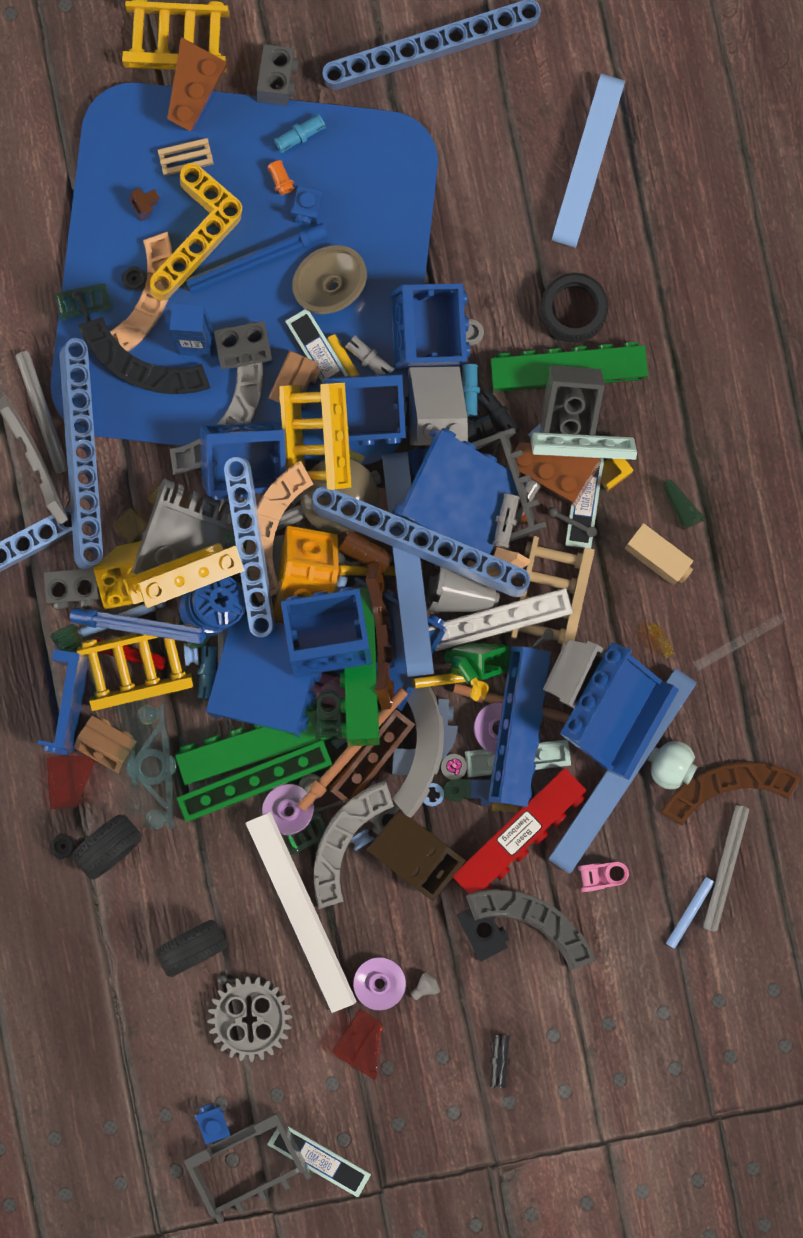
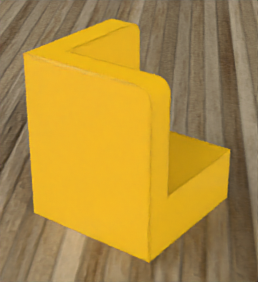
(614, 472)

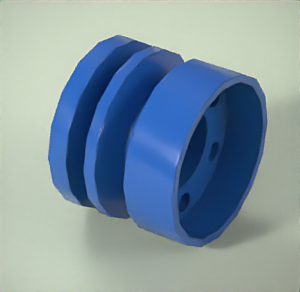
(200, 611)

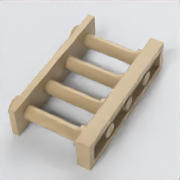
(575, 586)

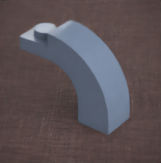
(404, 758)

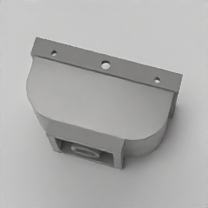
(573, 671)

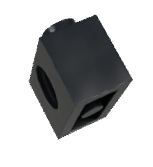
(483, 946)

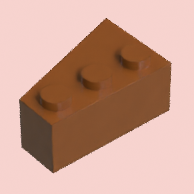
(193, 83)
(560, 475)

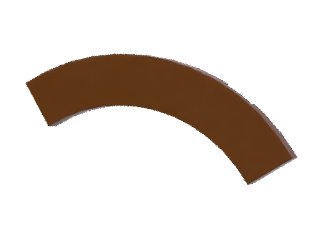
(384, 634)
(729, 778)

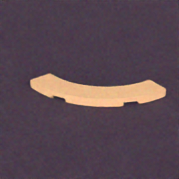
(148, 309)
(270, 511)

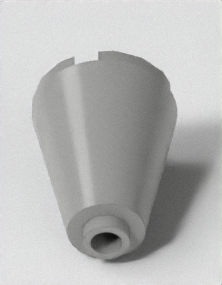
(457, 593)

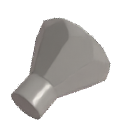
(426, 986)

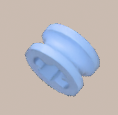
(191, 655)
(438, 789)
(361, 839)

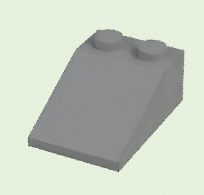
(436, 403)

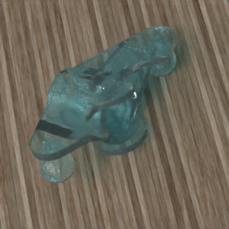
(147, 715)

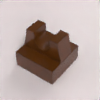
(143, 203)

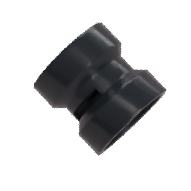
(485, 428)

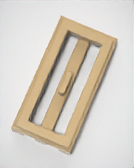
(184, 147)

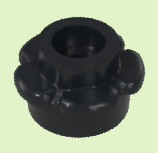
(132, 272)
(60, 853)

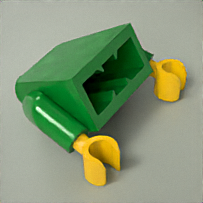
(477, 663)

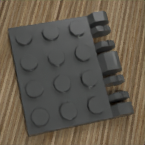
(180, 530)

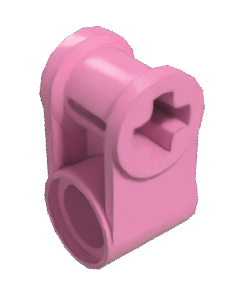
(600, 876)

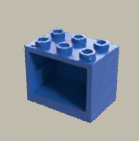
(429, 325)
(374, 407)
(256, 441)
(326, 631)

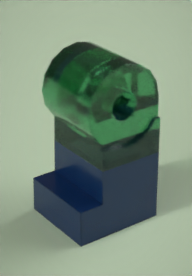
(460, 789)

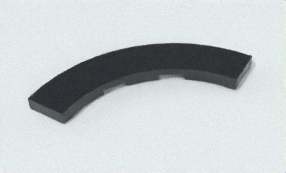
(137, 371)

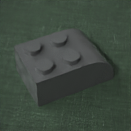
(572, 400)

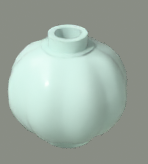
(672, 764)

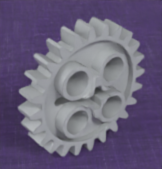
(225, 1019)

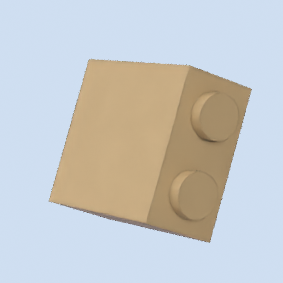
(660, 555)

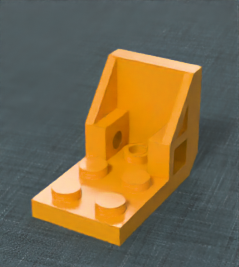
(306, 565)

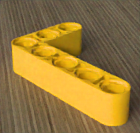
(199, 235)

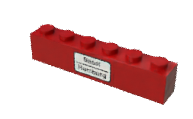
(519, 832)

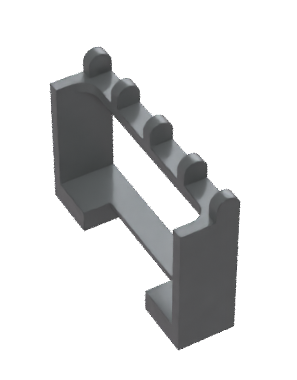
(511, 457)
(255, 1129)

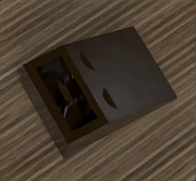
(416, 855)

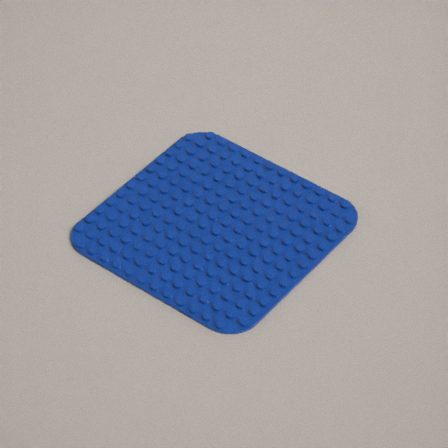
(375, 199)

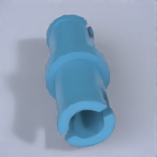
(299, 133)
(470, 388)
(207, 671)

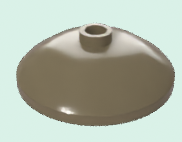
(323, 272)
(362, 488)

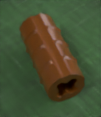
(364, 550)

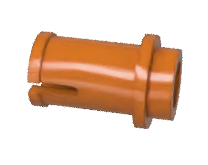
(280, 177)

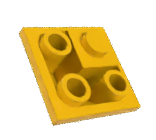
(112, 571)

